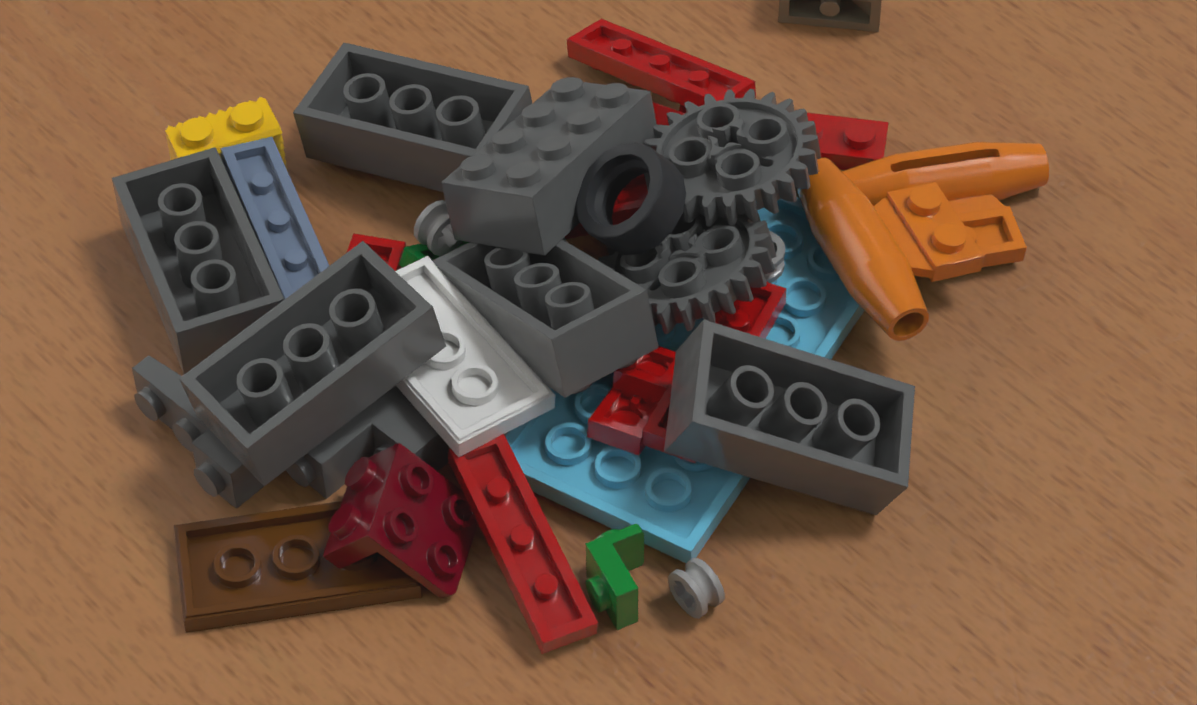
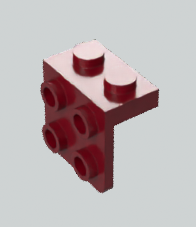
(406, 515)

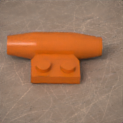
(973, 182)
(888, 244)

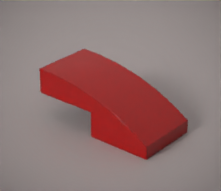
(632, 401)

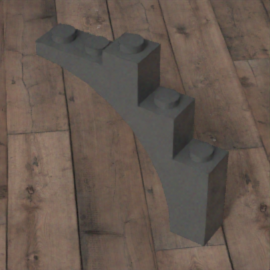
(324, 468)

